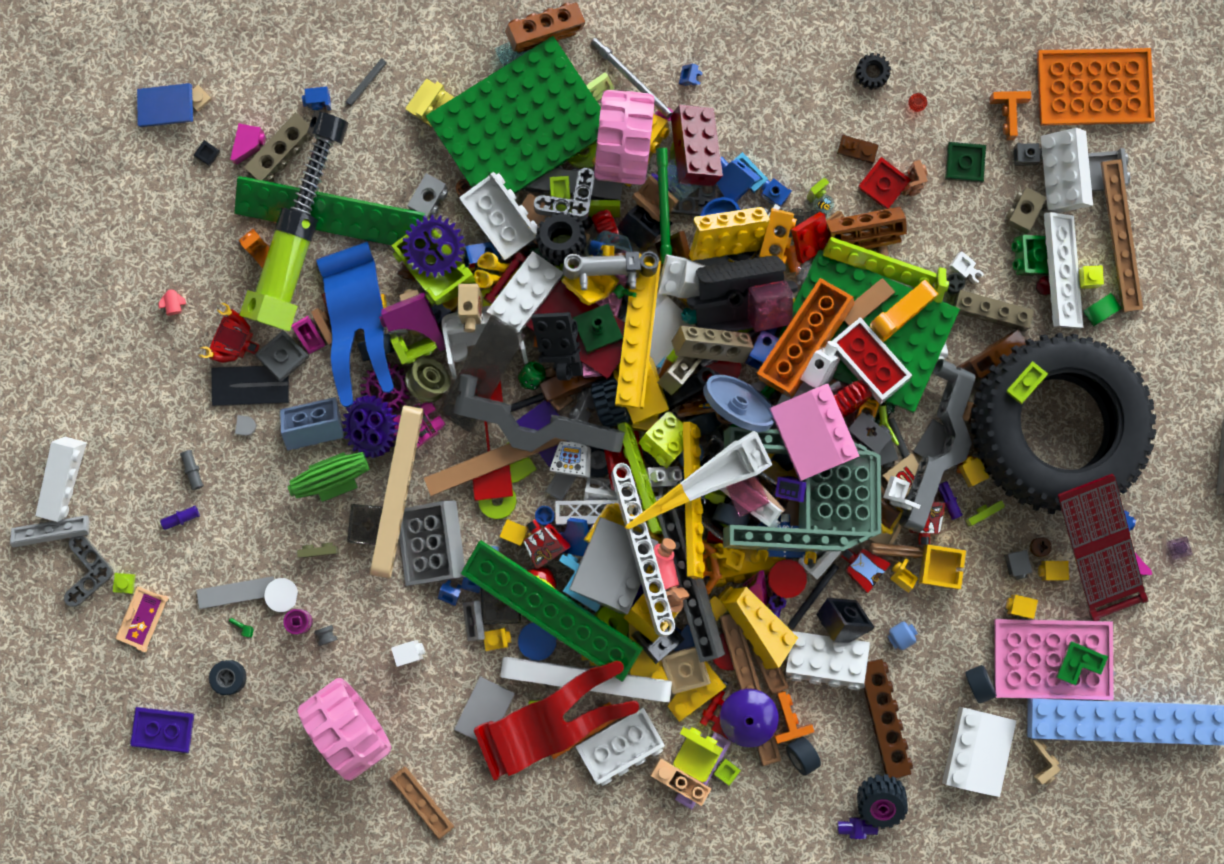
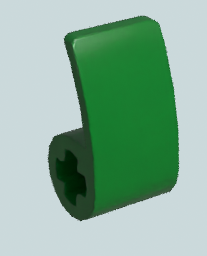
(1102, 309)

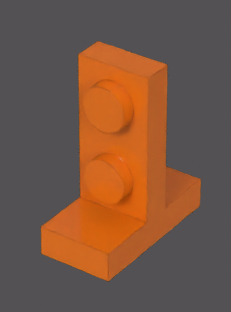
(1009, 110)
(255, 246)
(791, 721)

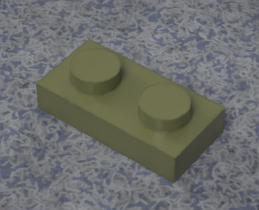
(310, 551)

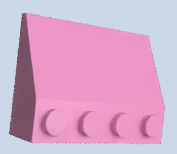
(814, 432)

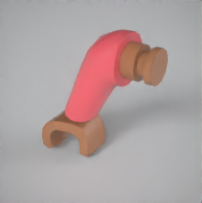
(664, 556)

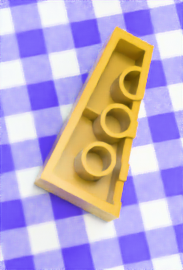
(765, 631)
(644, 665)

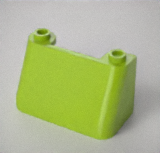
(440, 288)

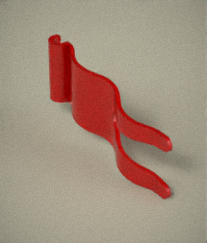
(540, 727)

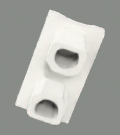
(664, 477)

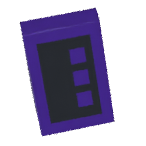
(790, 488)

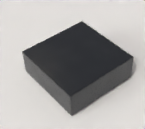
(206, 153)

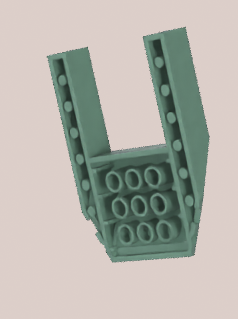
(837, 508)

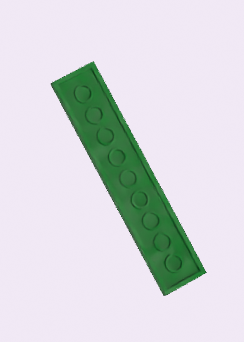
(334, 212)
(550, 609)

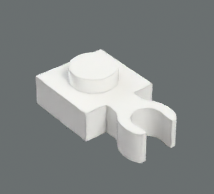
(964, 265)

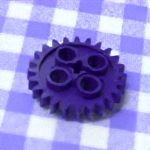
(449, 237)
(370, 426)

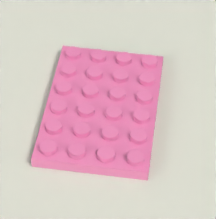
(1032, 651)

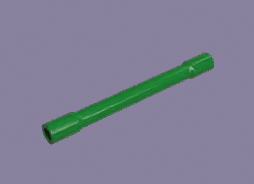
(662, 163)

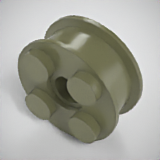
(427, 380)

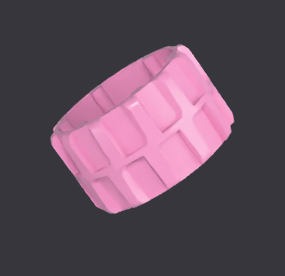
(624, 137)
(344, 729)

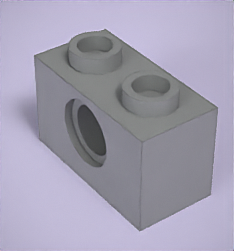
(432, 186)

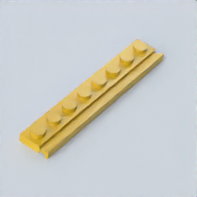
(637, 342)

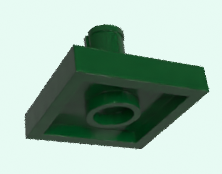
(598, 328)

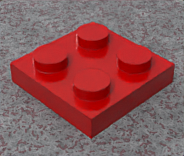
(884, 183)
(810, 237)

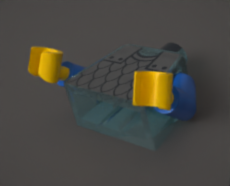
(609, 244)

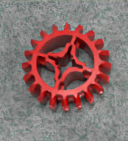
(852, 397)

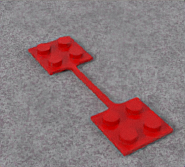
(499, 482)

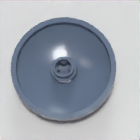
(739, 403)

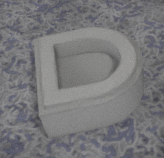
(245, 425)

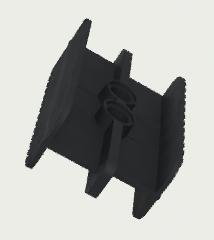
(723, 280)

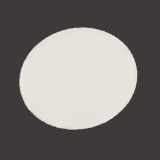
(281, 594)

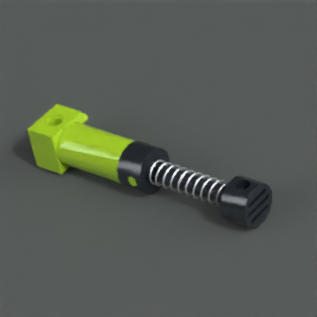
(293, 234)

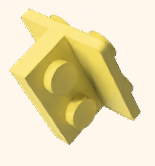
(427, 99)

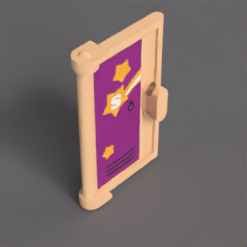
(143, 621)

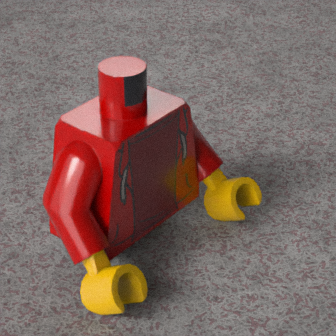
(231, 338)

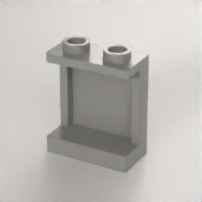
(1095, 167)

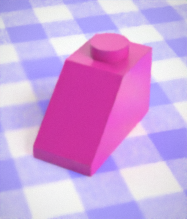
(247, 142)

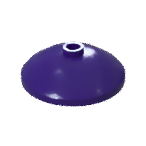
(744, 705)

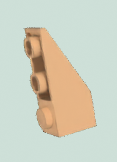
(680, 781)

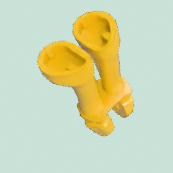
(490, 262)

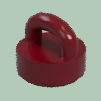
(1043, 286)

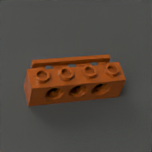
(535, 29)
(873, 221)

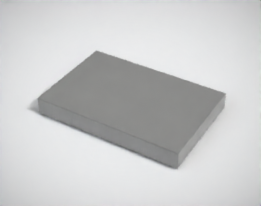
(485, 704)

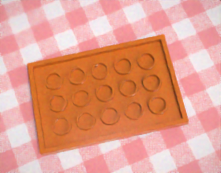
(1095, 86)

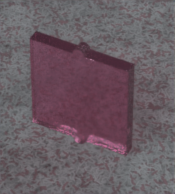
(747, 495)

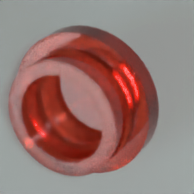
(917, 102)

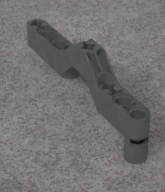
(527, 438)
(955, 447)

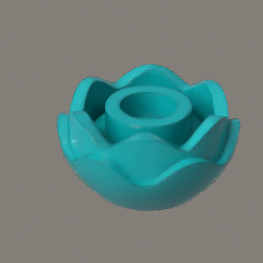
(689, 316)

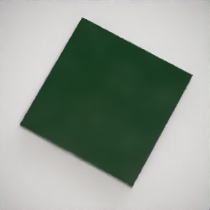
(965, 162)

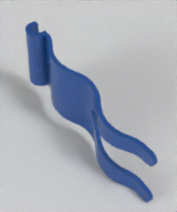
(353, 305)

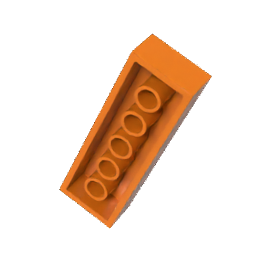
(807, 333)

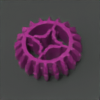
(401, 394)

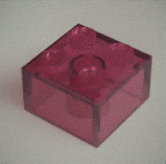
(770, 305)

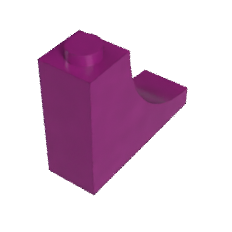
(415, 315)

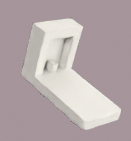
(896, 493)

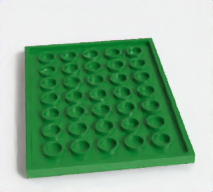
(520, 119)
(914, 344)

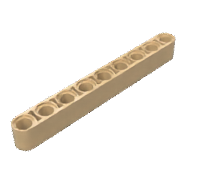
(396, 492)

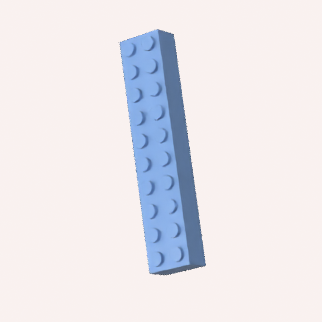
(1125, 721)

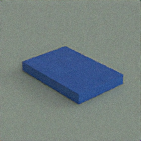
(165, 105)

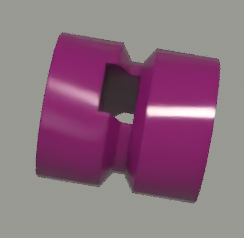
(298, 621)

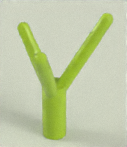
(884, 421)

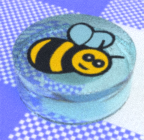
(824, 204)

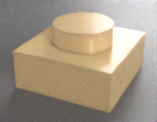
(200, 98)

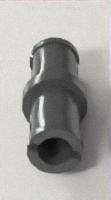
(191, 470)

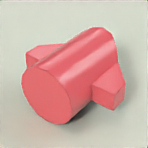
(171, 302)

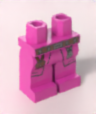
(428, 428)

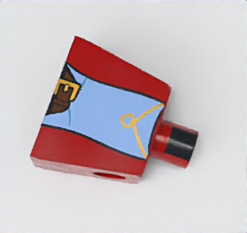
(864, 568)

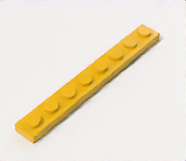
(693, 508)

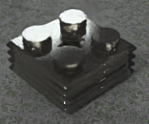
(358, 517)
(493, 615)

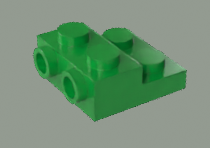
(1030, 255)

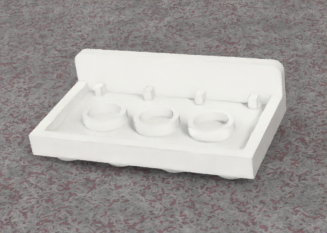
(499, 215)
(825, 661)
(620, 747)

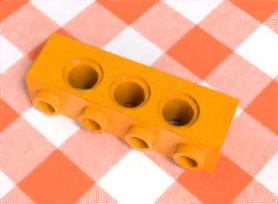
(783, 219)

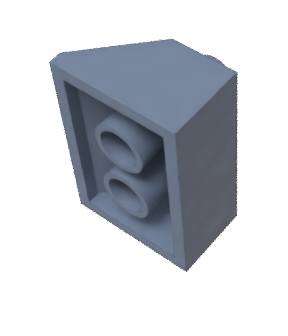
(311, 423)

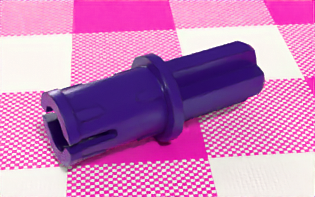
(949, 500)
(179, 518)

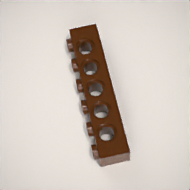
(904, 764)

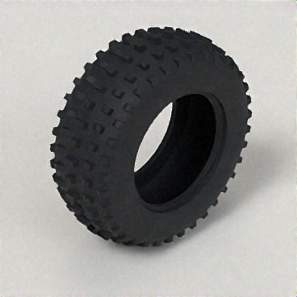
(1109, 382)

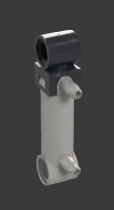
(629, 265)

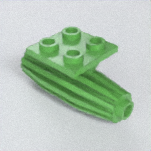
(330, 477)

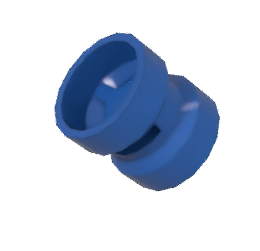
(544, 515)

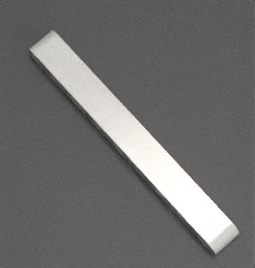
(641, 560)
(559, 675)

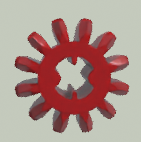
(604, 221)

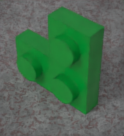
(1080, 657)

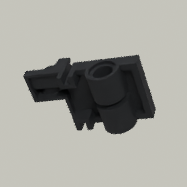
(557, 341)

